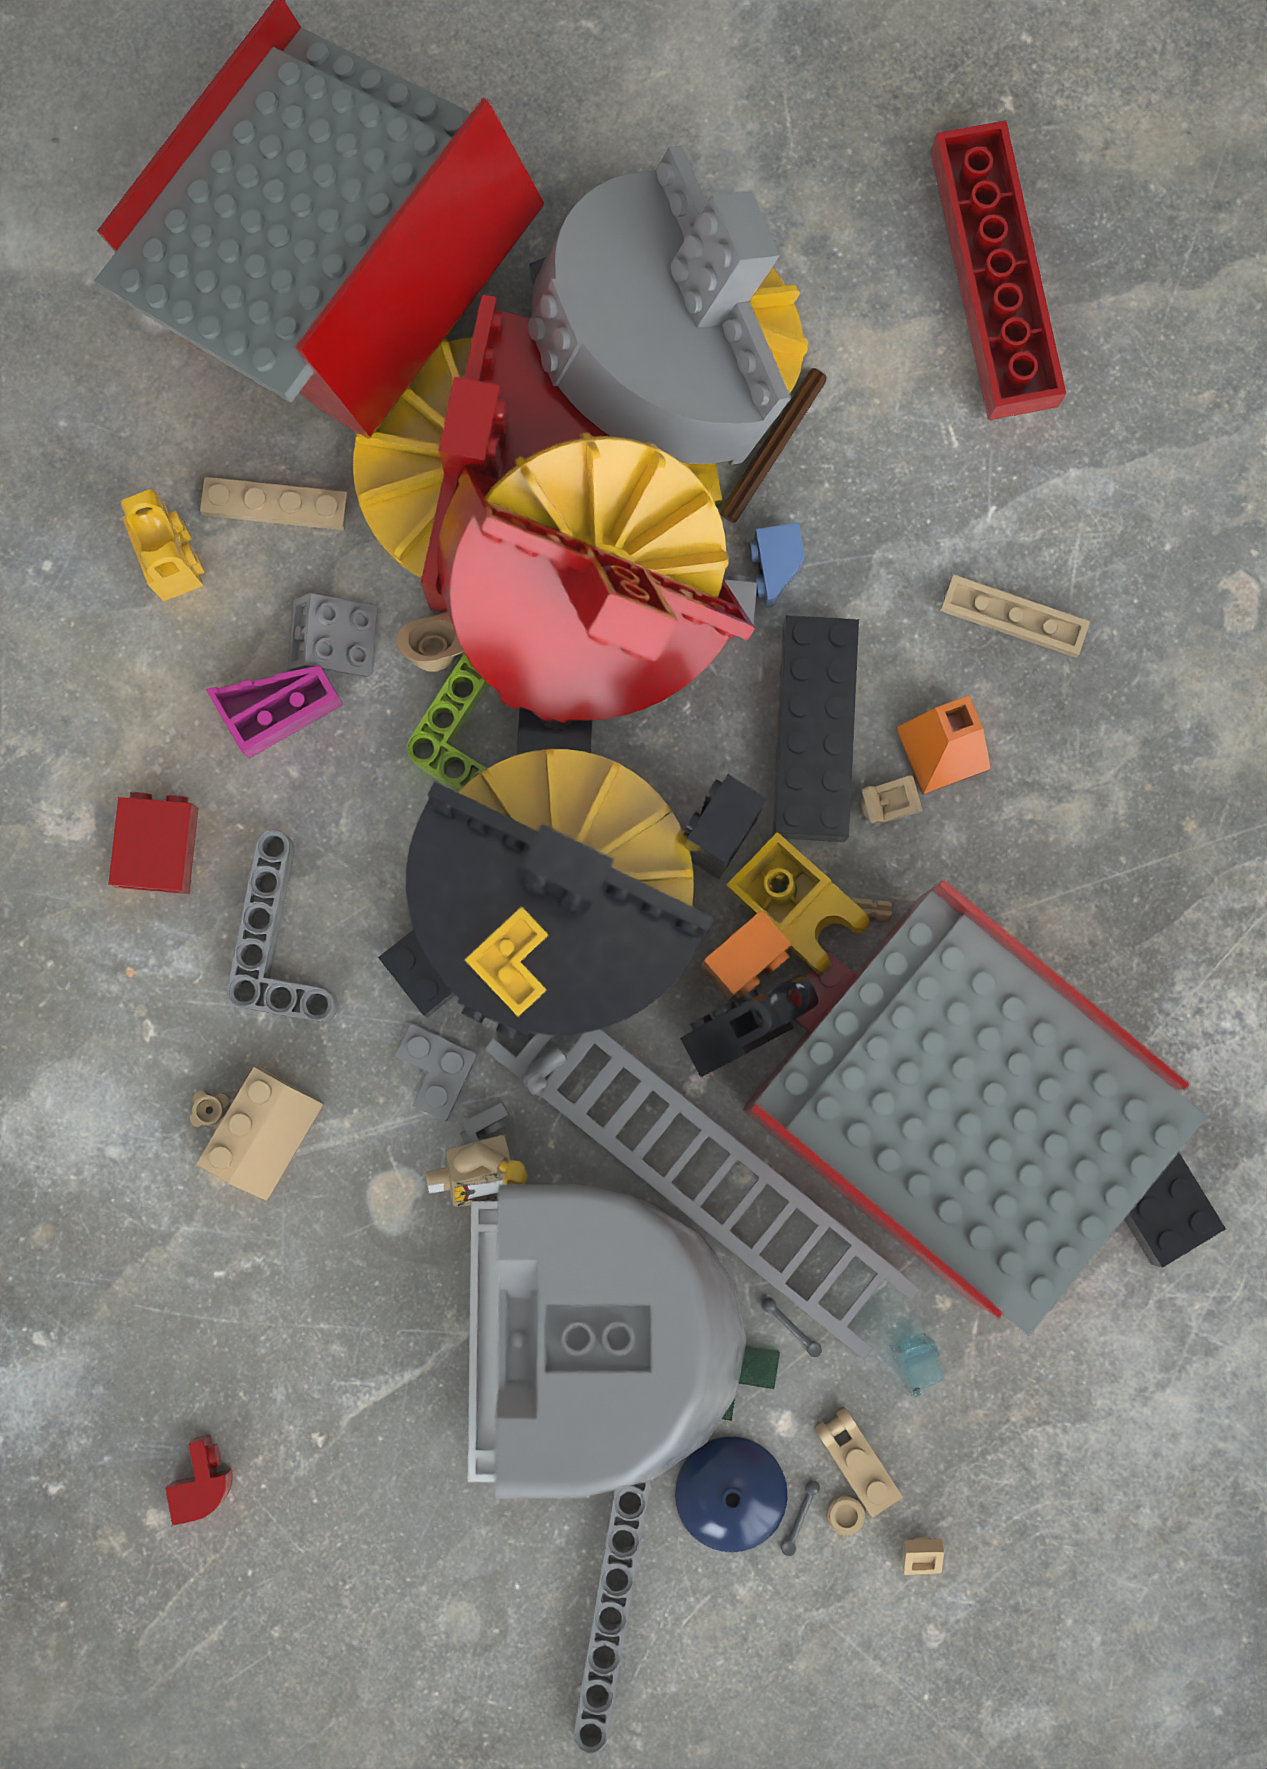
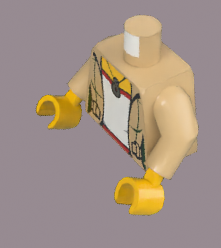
(476, 1171)

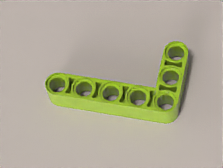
(443, 737)

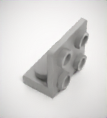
(332, 635)

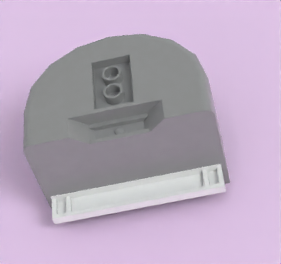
(593, 1341)

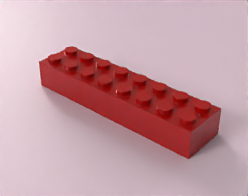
(997, 270)

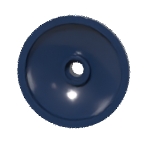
(728, 1467)

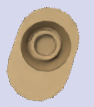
(429, 642)

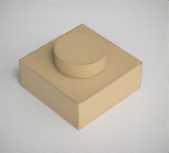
(922, 1556)

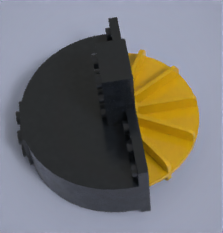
(585, 858)

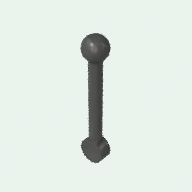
(813, 1348)
(788, 1546)

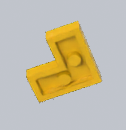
(499, 961)

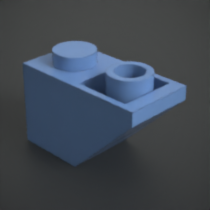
(779, 559)

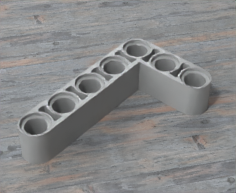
(267, 939)

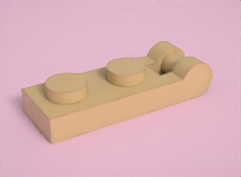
(859, 1464)

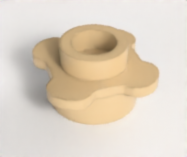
(202, 1102)

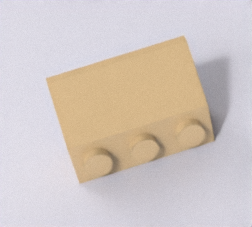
(260, 1133)

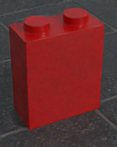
(153, 843)

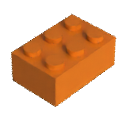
(744, 955)

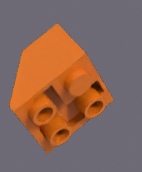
(945, 745)

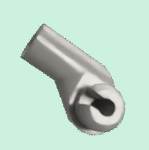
(544, 1065)

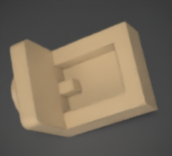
(891, 800)

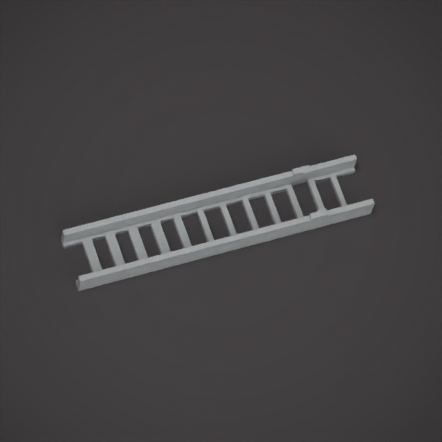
(692, 1208)

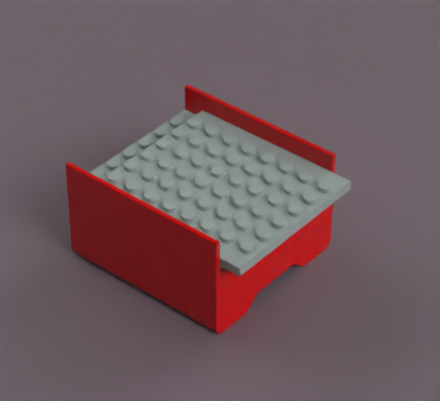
(318, 221)
(975, 1106)

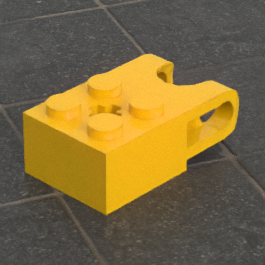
(161, 545)
(804, 907)

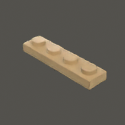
(274, 503)
(1015, 616)

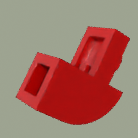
(199, 1495)

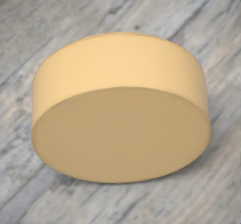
(845, 1515)

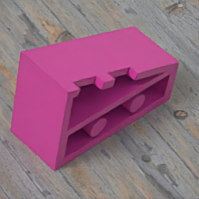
(274, 707)

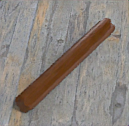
(773, 445)

